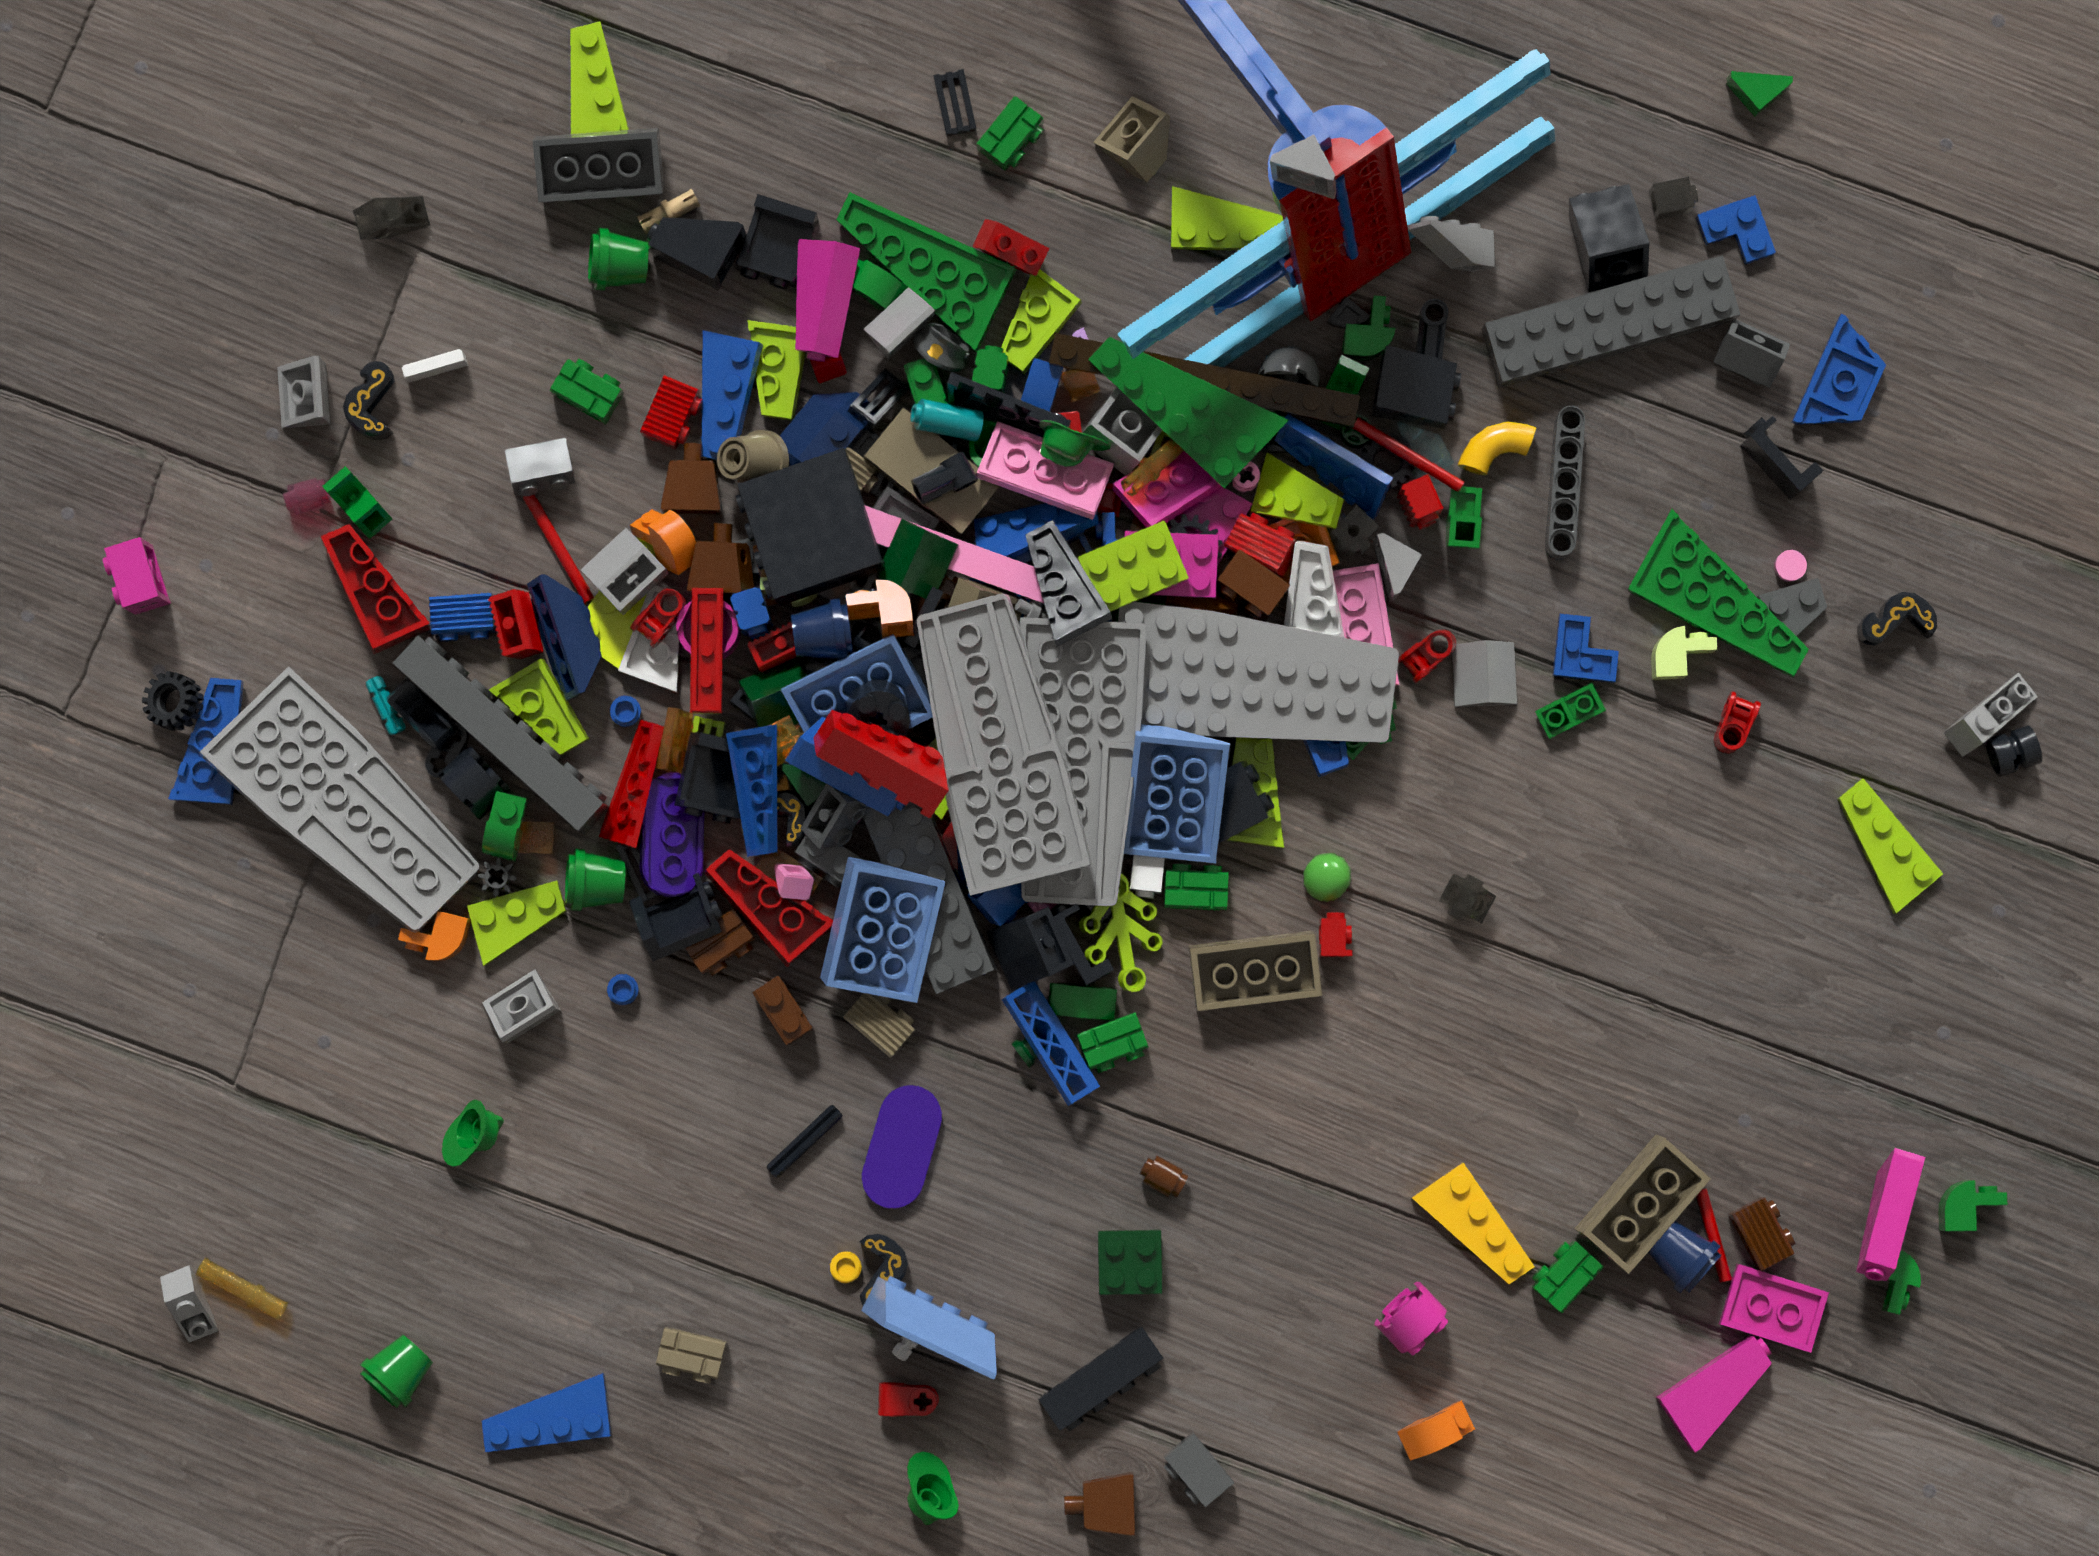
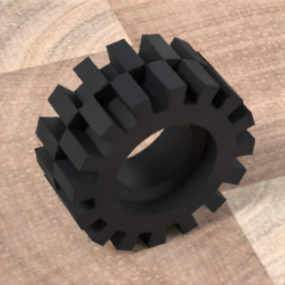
(157, 701)

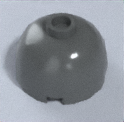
(1291, 365)

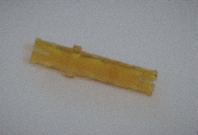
(1150, 468)
(241, 1288)

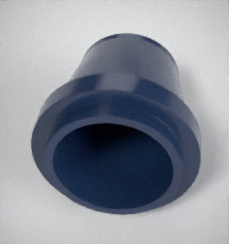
(823, 631)
(1684, 1256)

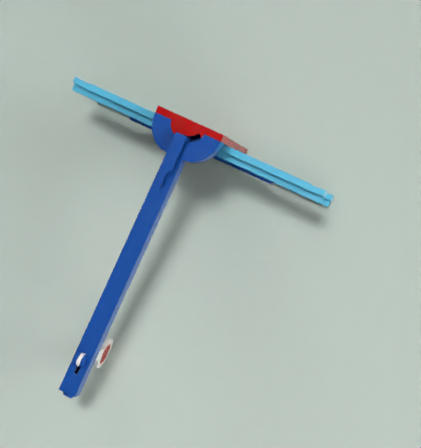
(1368, 205)

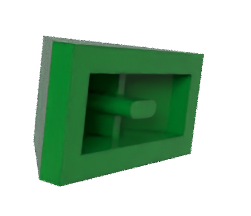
(1757, 89)

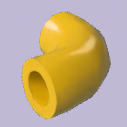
(1495, 441)

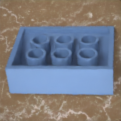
(831, 686)
(1176, 794)
(882, 930)
(932, 1325)

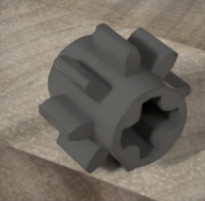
(488, 876)

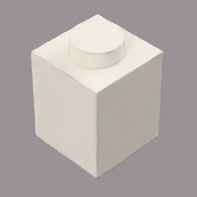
(1146, 876)

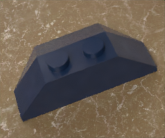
(824, 426)
(565, 634)

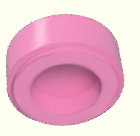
(1790, 565)

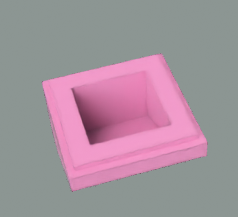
(793, 881)

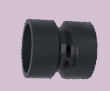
(2013, 751)

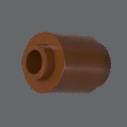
(1163, 1176)

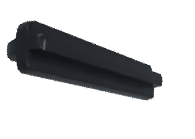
(804, 1141)

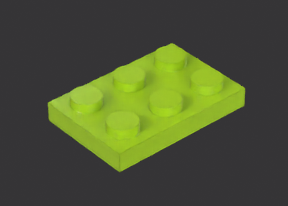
(1135, 566)

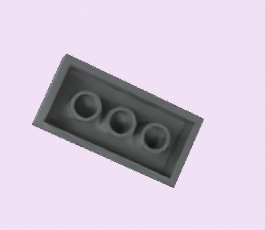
(598, 165)

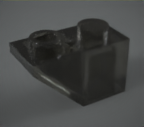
(390, 217)

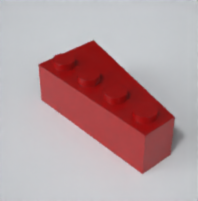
(375, 597)
(883, 760)
(782, 923)

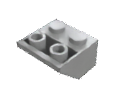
(624, 571)

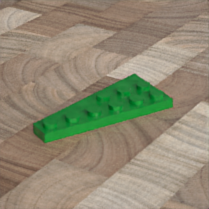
(950, 276)
(1204, 420)
(1704, 591)

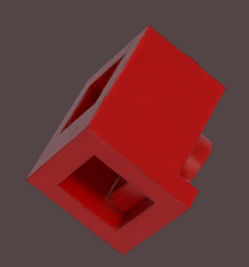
(1334, 935)

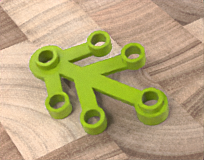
(1120, 927)

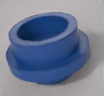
(625, 711)
(622, 989)

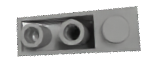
(1457, 245)
(1990, 715)

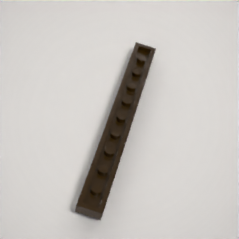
(1261, 390)

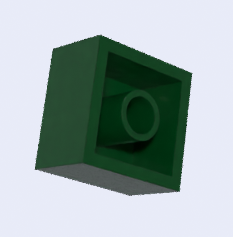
(1129, 1262)

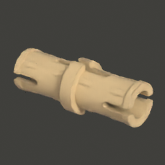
(670, 209)

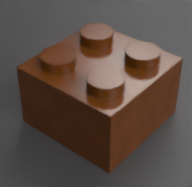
(1251, 586)

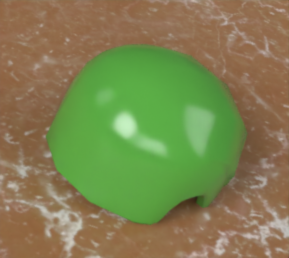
(1327, 877)

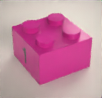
(136, 576)

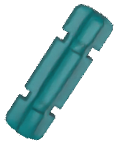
(394, 724)

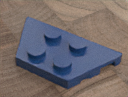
(1841, 379)

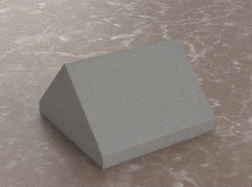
(1304, 167)
(899, 322)
(303, 393)
(1395, 563)
(1484, 674)
(520, 1007)

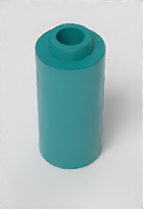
(947, 419)

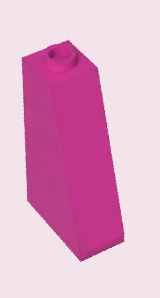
(823, 295)
(1889, 1214)
(1712, 1392)

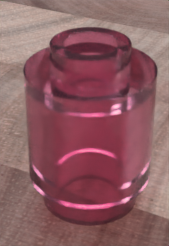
(306, 496)

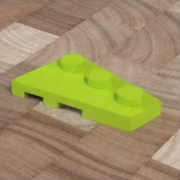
(513, 917)

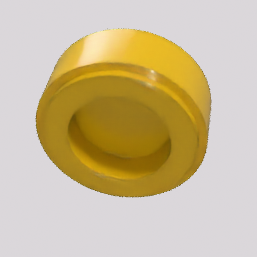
(845, 1267)

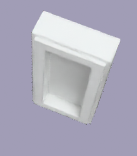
(434, 365)

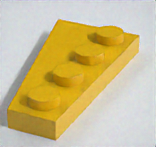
(1469, 1215)

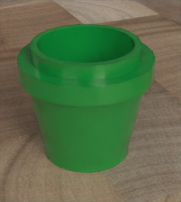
(616, 260)
(593, 880)
(396, 1371)

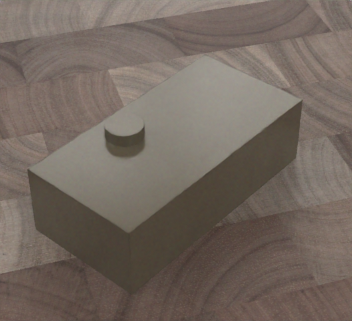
(907, 453)
(1255, 970)
(1642, 1203)

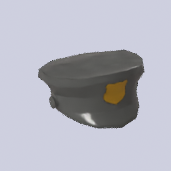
(941, 347)

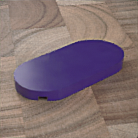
(670, 841)
(901, 1146)

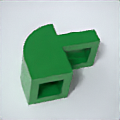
(876, 285)
(1370, 340)
(1346, 378)
(357, 502)
(1464, 518)
(503, 829)
(1959, 1205)
(1905, 1274)

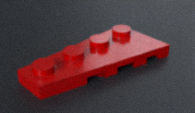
(632, 790)

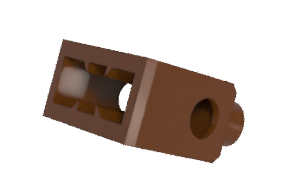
(691, 484)
(721, 563)
(1105, 1504)

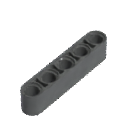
(1572, 469)

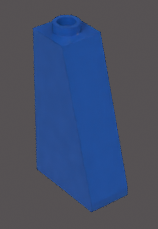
(805, 759)

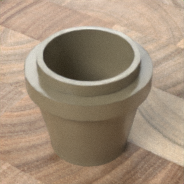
(752, 455)

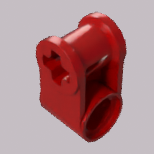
(658, 617)
(1426, 655)
(1737, 717)
(900, 1399)

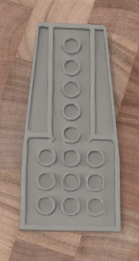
(1261, 678)
(1095, 708)
(998, 748)
(340, 800)

